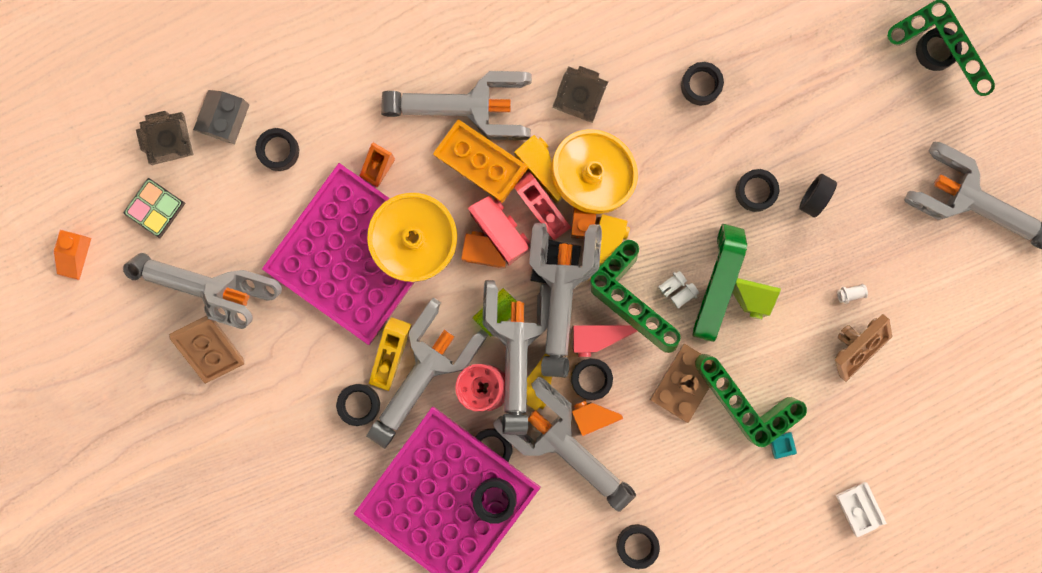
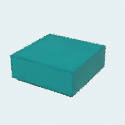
(783, 446)

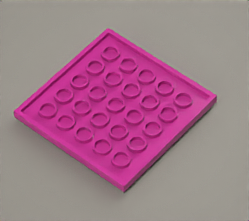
(330, 261)
(428, 497)

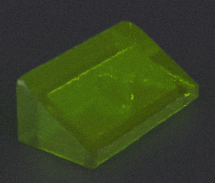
(503, 310)

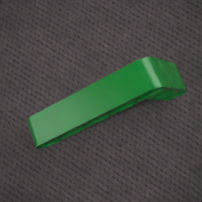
(950, 40)
(732, 251)
(629, 300)
(742, 406)

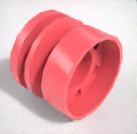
(470, 387)

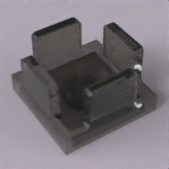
(580, 93)
(164, 137)

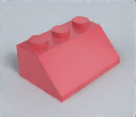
(499, 229)

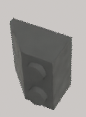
(221, 116)

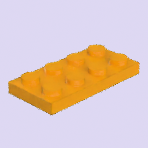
(480, 160)

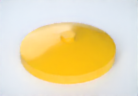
(594, 171)
(412, 237)

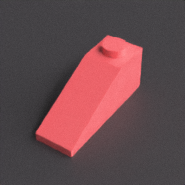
(541, 205)
(595, 338)

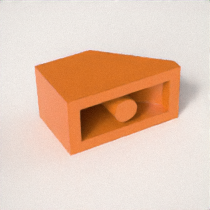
(581, 222)
(481, 251)
(71, 253)
(593, 417)

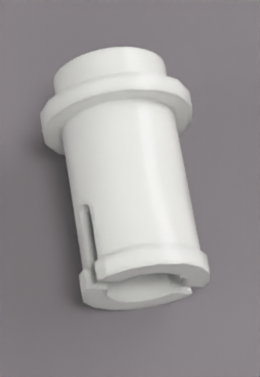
(672, 283)
(853, 293)
(685, 295)

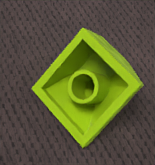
(755, 297)

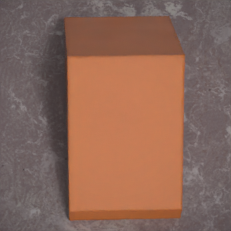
(376, 164)

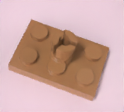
(861, 346)
(206, 349)
(682, 385)

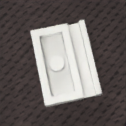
(861, 509)

